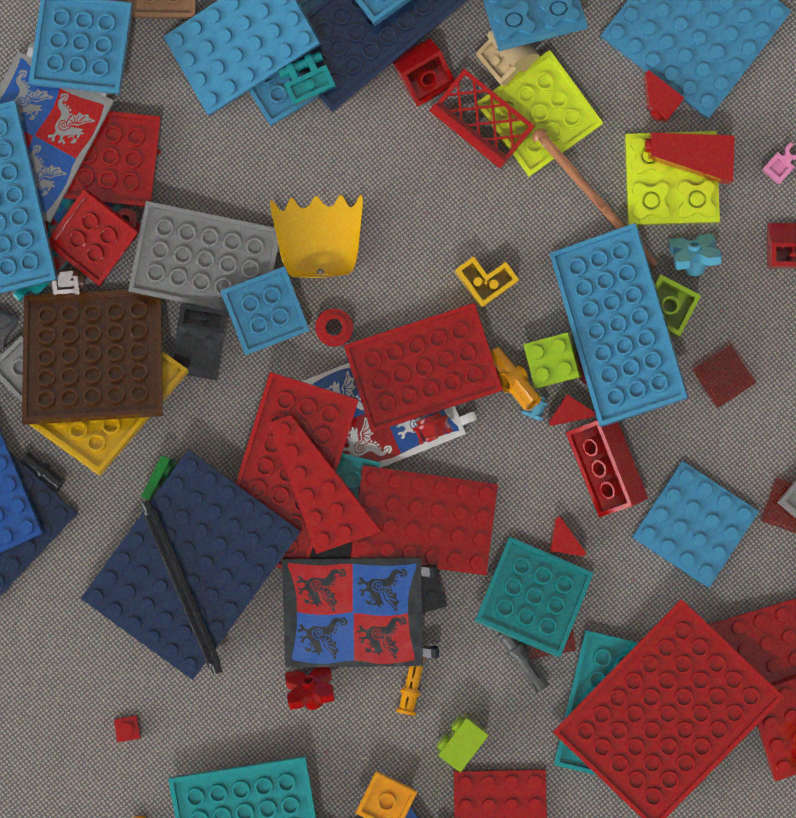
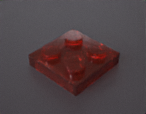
(723, 376)

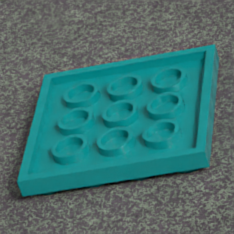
(534, 597)

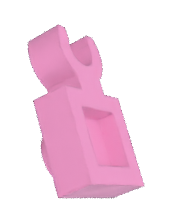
(780, 165)

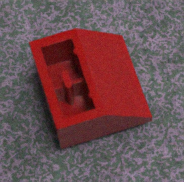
(781, 245)

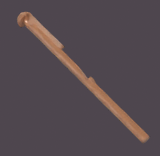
(539, 135)

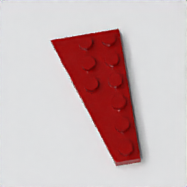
(325, 500)

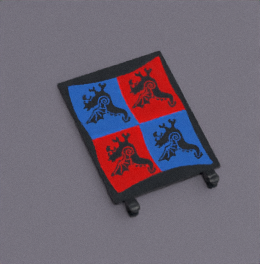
(354, 612)

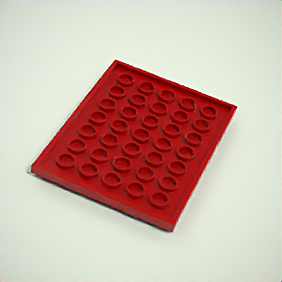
(668, 713)

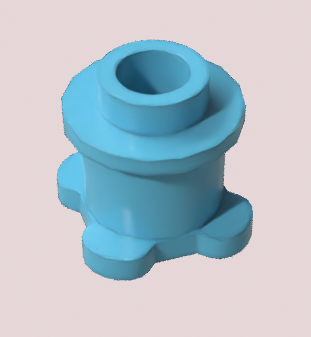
(537, 411)

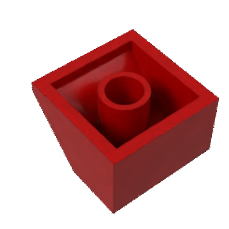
(424, 72)

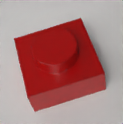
(127, 728)

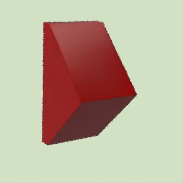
(569, 411)
(563, 539)

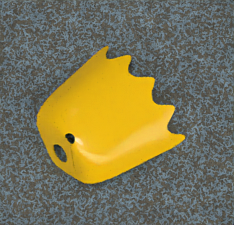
(318, 237)

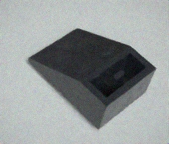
(200, 340)

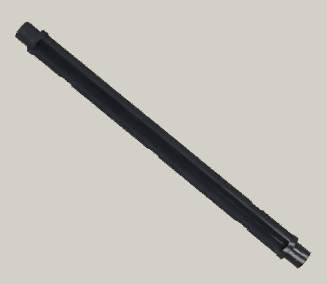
(181, 587)

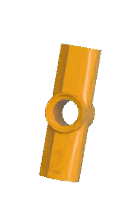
(515, 380)

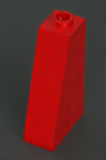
(695, 153)

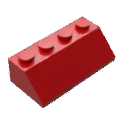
(607, 467)

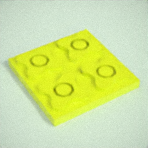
(549, 102)
(664, 193)

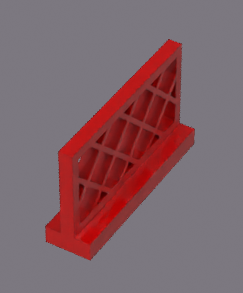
(470, 135)

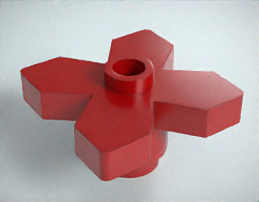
(309, 689)

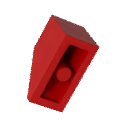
(660, 97)

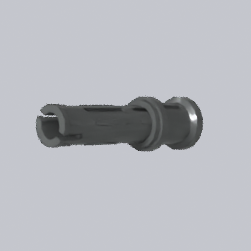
(517, 650)

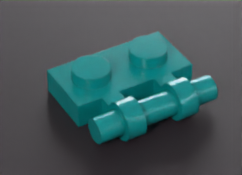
(310, 84)

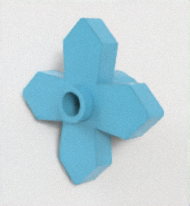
(695, 254)

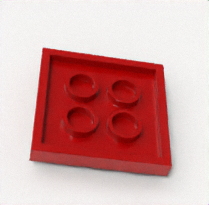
(93, 237)

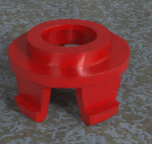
(340, 339)
(432, 427)

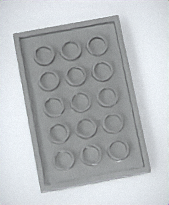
(198, 254)

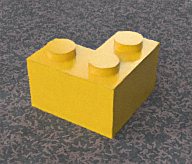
(485, 287)

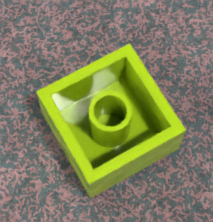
(676, 303)
(553, 360)
(461, 742)

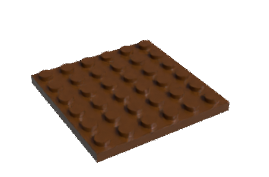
(91, 357)

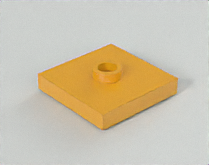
(386, 798)

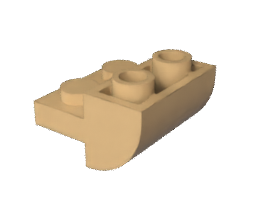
(506, 63)

